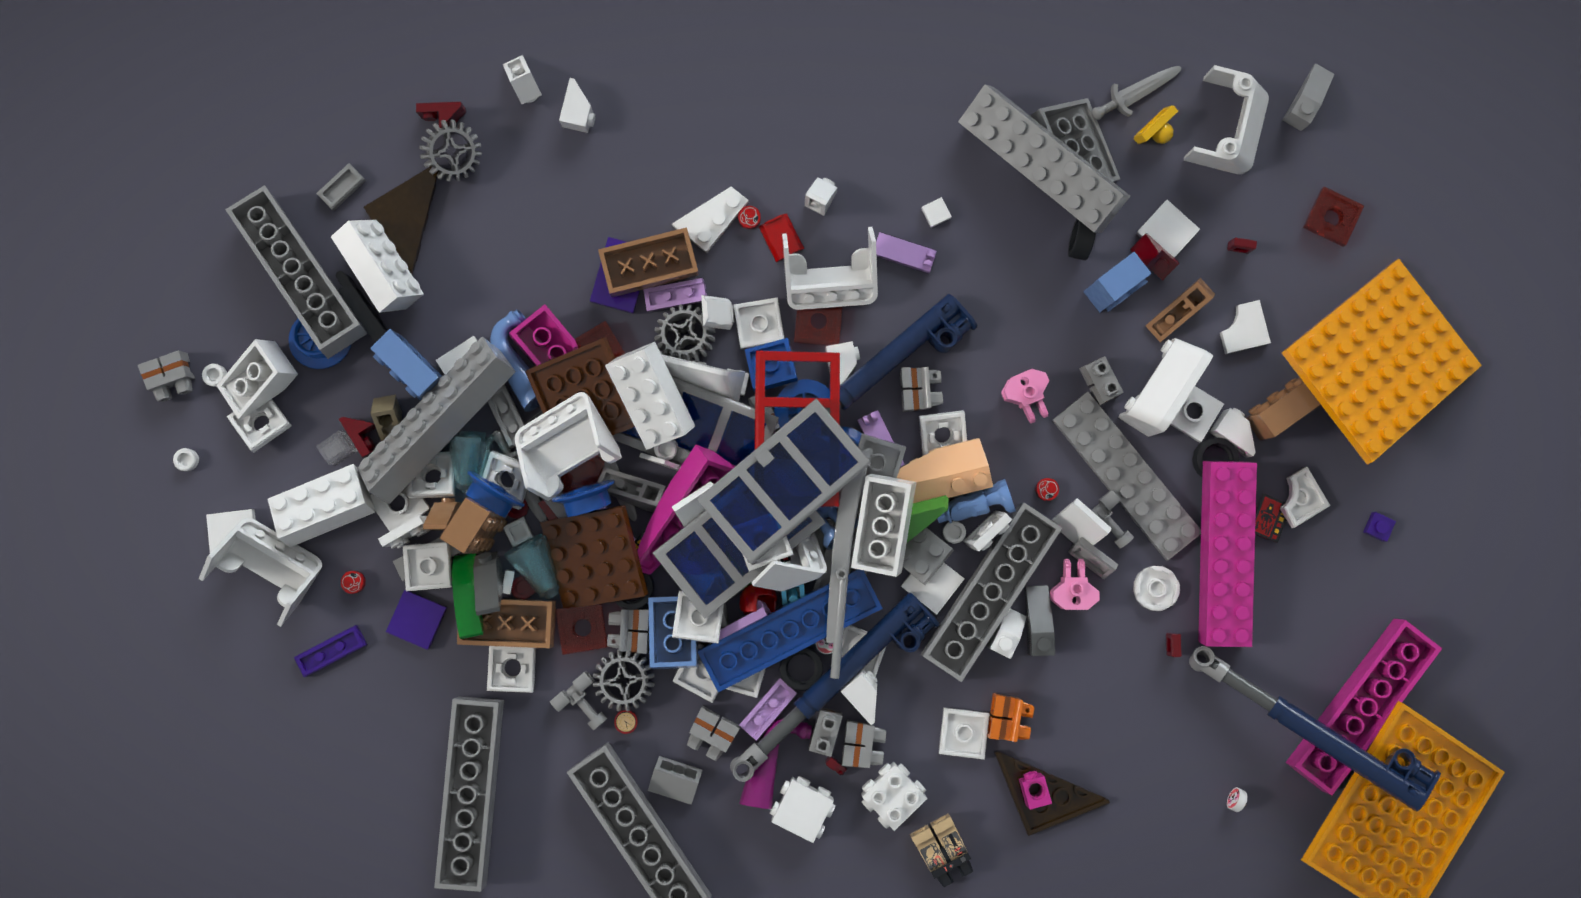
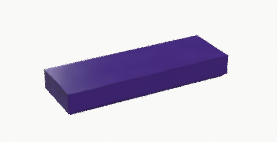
(330, 651)

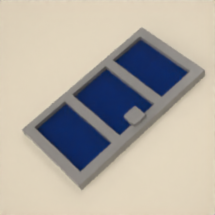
(719, 426)
(783, 481)
(709, 563)

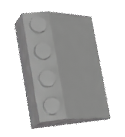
(1080, 131)

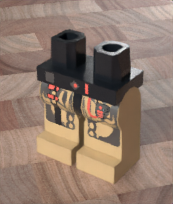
(946, 856)

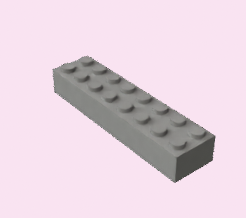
(1044, 159)
(296, 272)
(435, 420)
(991, 591)
(469, 794)
(635, 827)

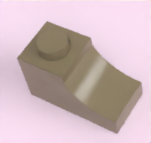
(386, 414)

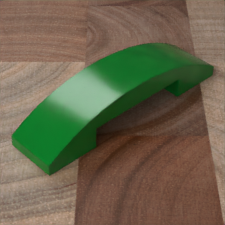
(464, 597)

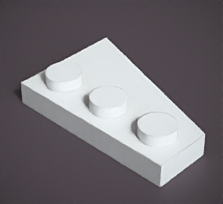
(712, 218)

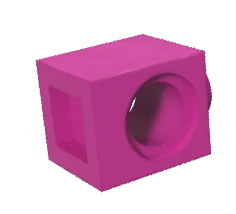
(1039, 799)

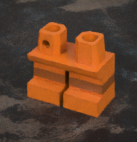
(1009, 728)

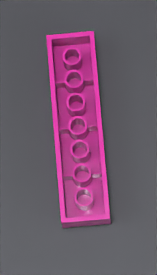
(1227, 553)
(1367, 700)

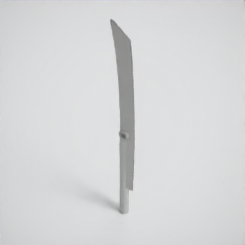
(840, 563)

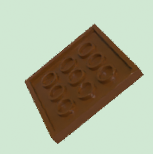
(582, 372)
(595, 557)

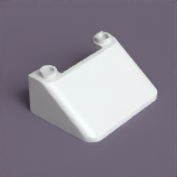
(718, 380)
(562, 442)

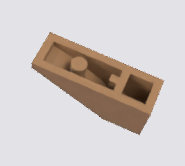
(1180, 309)
(441, 514)

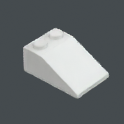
(256, 377)

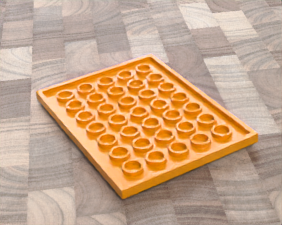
(1381, 360)
(1384, 846)

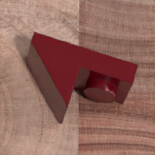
(441, 110)
(1155, 256)
(357, 430)

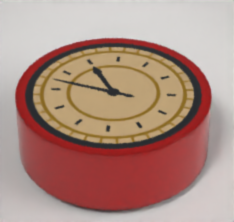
(626, 721)

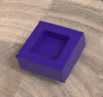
(1379, 526)

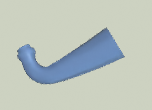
(518, 381)

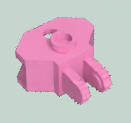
(1025, 395)
(1072, 587)

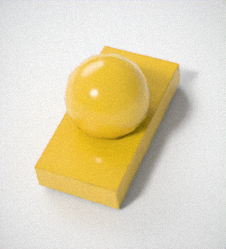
(1158, 127)

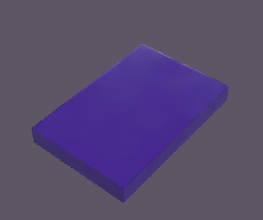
(600, 293)

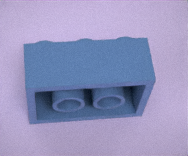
(1118, 283)
(405, 364)
(663, 649)

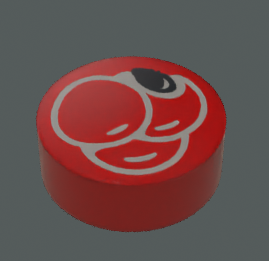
(749, 217)
(1047, 489)
(353, 582)

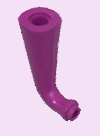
(760, 788)

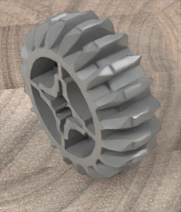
(448, 140)
(680, 343)
(622, 668)

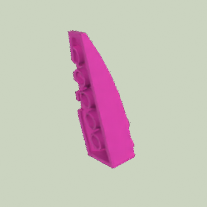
(543, 337)
(696, 471)

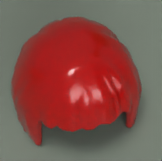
(752, 594)

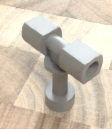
(1103, 511)
(576, 694)

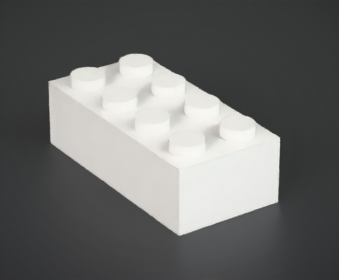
(377, 265)
(650, 395)
(320, 506)
(883, 524)

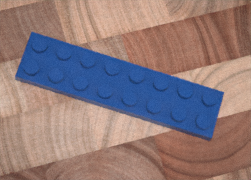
(784, 632)

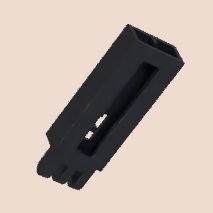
(361, 307)

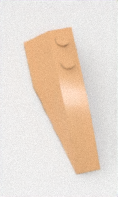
(949, 471)

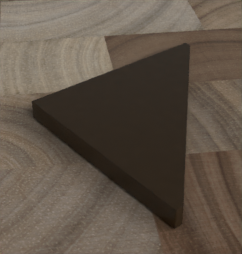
(405, 214)
(1066, 798)

